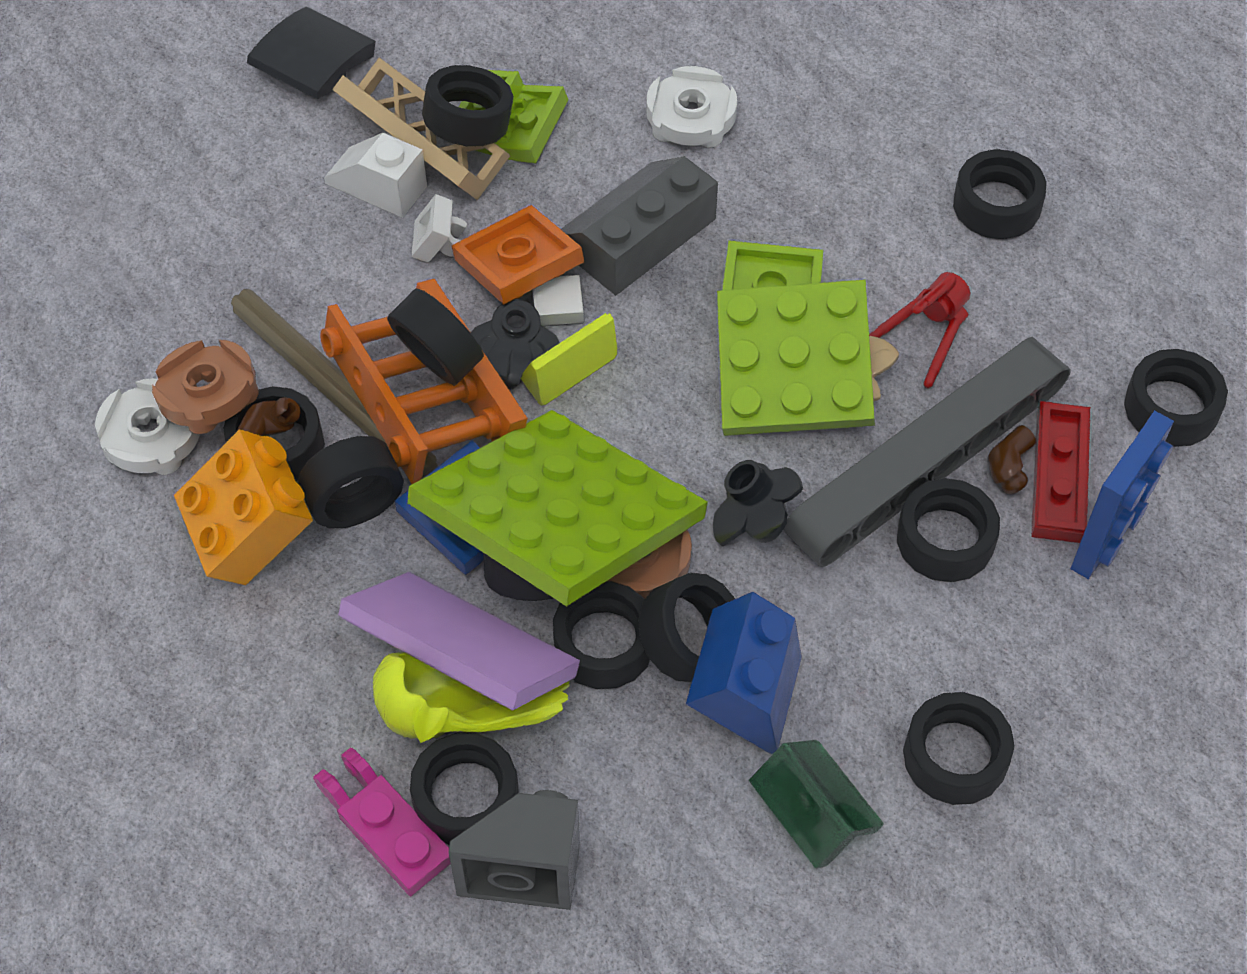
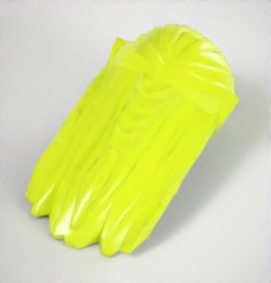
(427, 703)

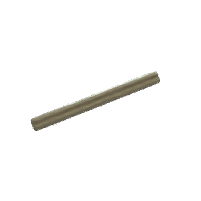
(308, 362)

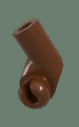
(271, 417)
(1006, 461)

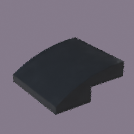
(310, 52)

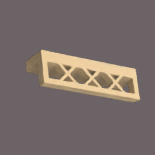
(396, 125)

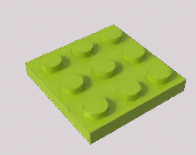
(795, 358)

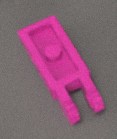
(386, 825)

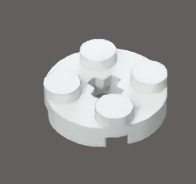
(691, 126)
(136, 450)

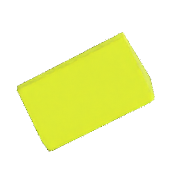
(571, 360)

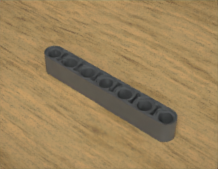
(925, 451)

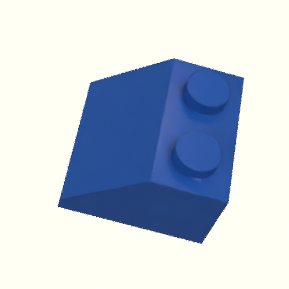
(748, 669)

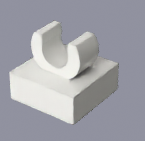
(436, 229)

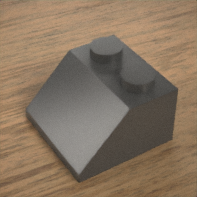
(521, 852)

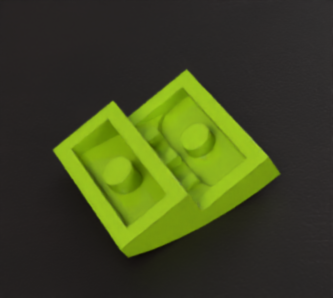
(531, 119)

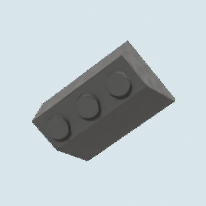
(644, 221)

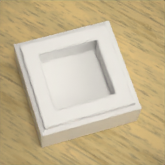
(559, 301)

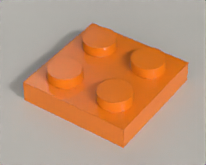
(517, 254)

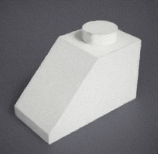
(381, 173)

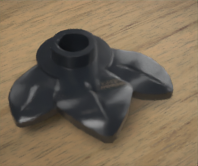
(514, 348)
(755, 502)

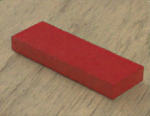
(1061, 472)

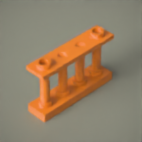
(481, 389)

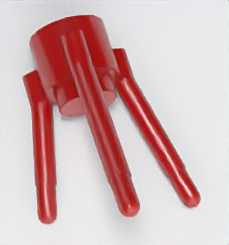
(939, 302)

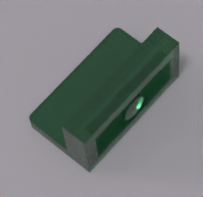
(814, 800)

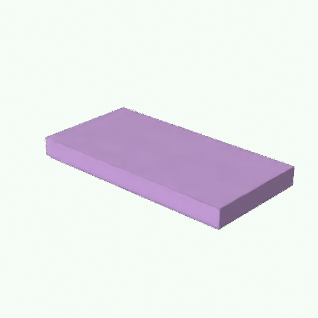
(459, 639)

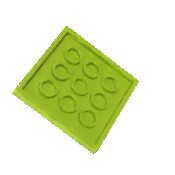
(557, 505)

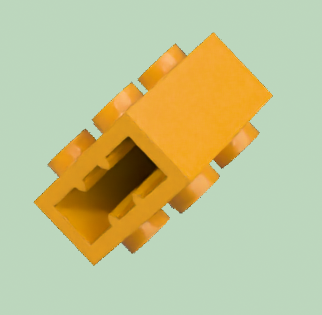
(242, 507)

